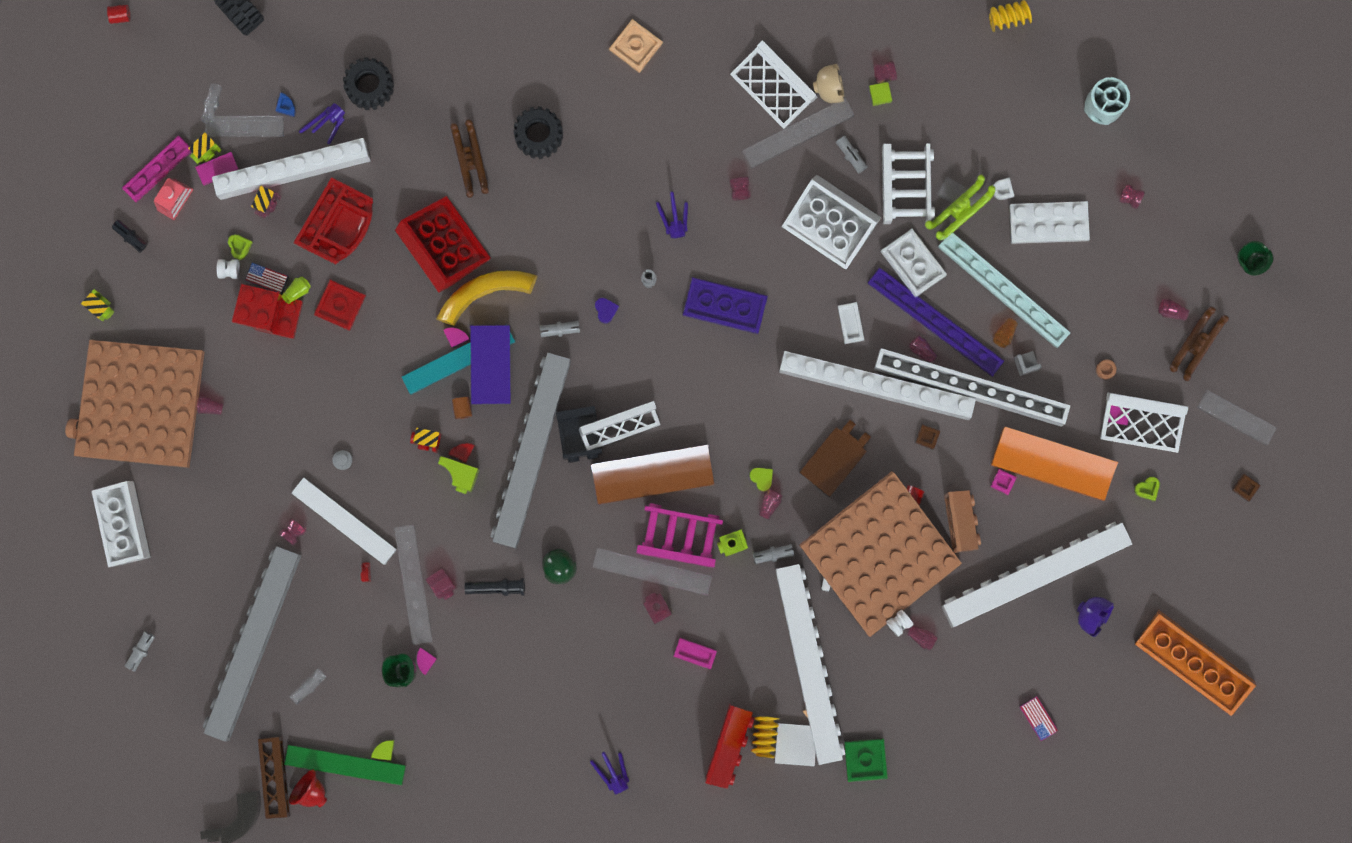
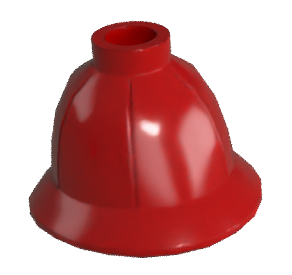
(308, 791)

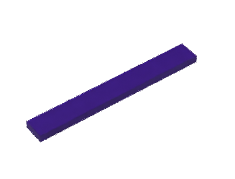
(935, 322)

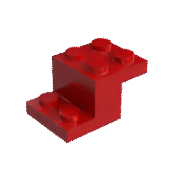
(267, 311)

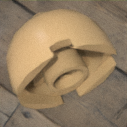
(829, 84)

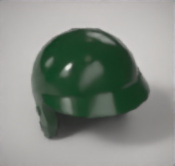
(1255, 258)
(558, 566)
(398, 670)

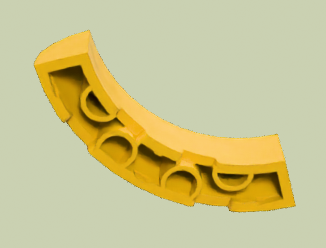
(482, 286)

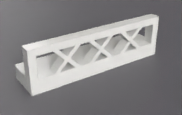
(613, 420)

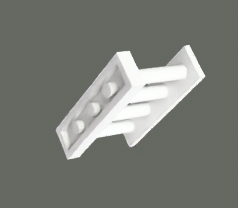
(890, 174)

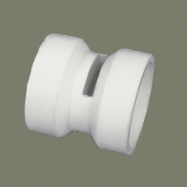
(228, 268)
(899, 623)

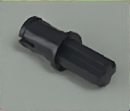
(129, 236)

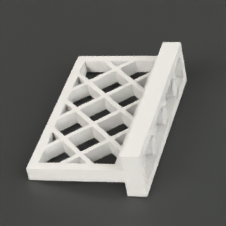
(785, 72)
(1150, 406)

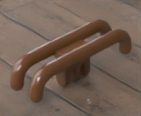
(469, 158)
(1198, 343)

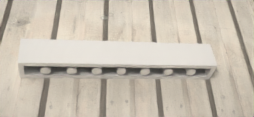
(291, 168)

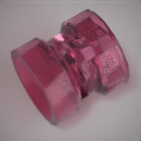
(885, 72)
(740, 188)
(1131, 196)
(294, 530)

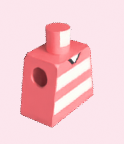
(172, 197)

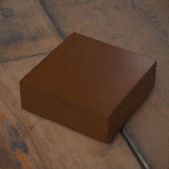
(927, 437)
(1246, 487)

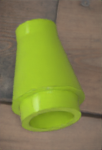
(297, 289)

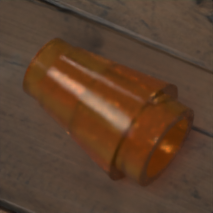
(1005, 333)

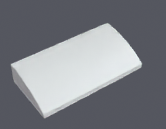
(121, 523)

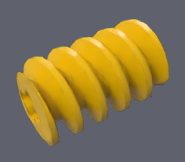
(1009, 14)
(765, 736)

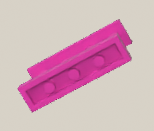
(686, 554)

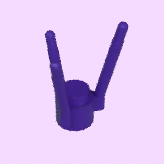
(333, 114)
(676, 227)
(618, 783)

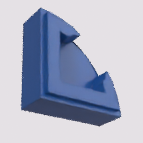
(285, 105)

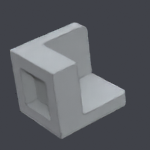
(1026, 363)

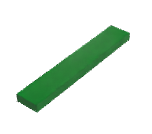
(345, 765)

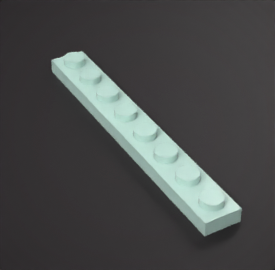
(1004, 290)

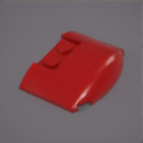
(336, 222)

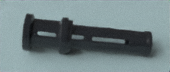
(502, 587)

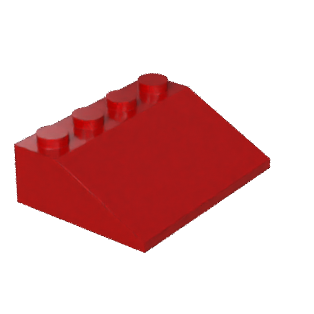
(442, 243)
(728, 747)

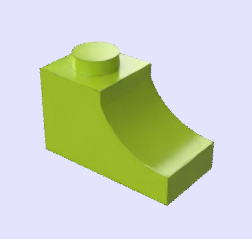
(462, 474)

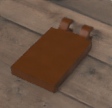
(835, 459)

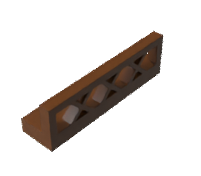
(280, 777)

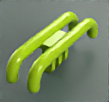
(961, 209)

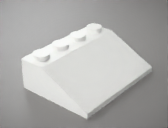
(831, 221)

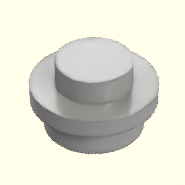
(342, 460)

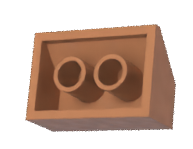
(962, 521)

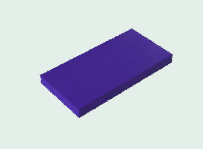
(725, 305)
(490, 364)

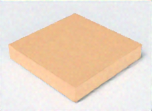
(635, 46)

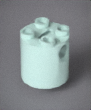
(1107, 100)

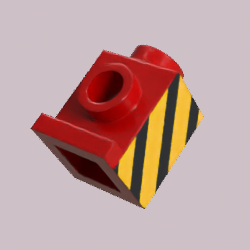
(426, 439)

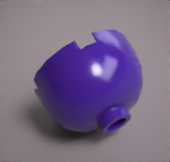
(1094, 614)

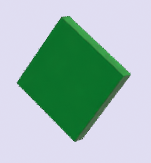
(865, 760)

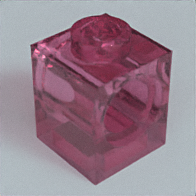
(441, 585)

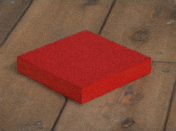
(339, 305)

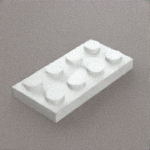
(1049, 222)

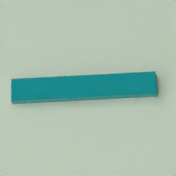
(440, 368)

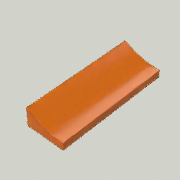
(1054, 463)
(1195, 663)

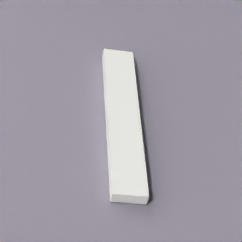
(344, 521)

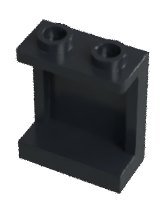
(570, 437)

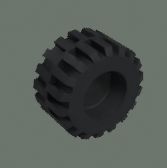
(241, 14)
(362, 69)
(538, 116)

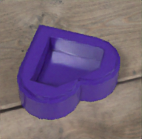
(606, 310)

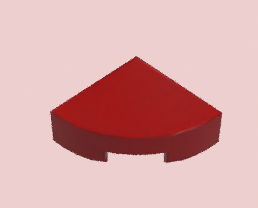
(462, 451)
(365, 574)

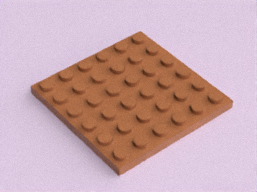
(139, 403)
(880, 554)

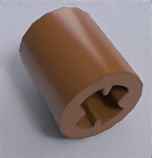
(462, 408)

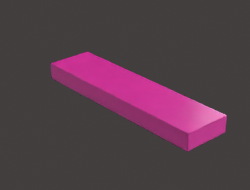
(157, 169)

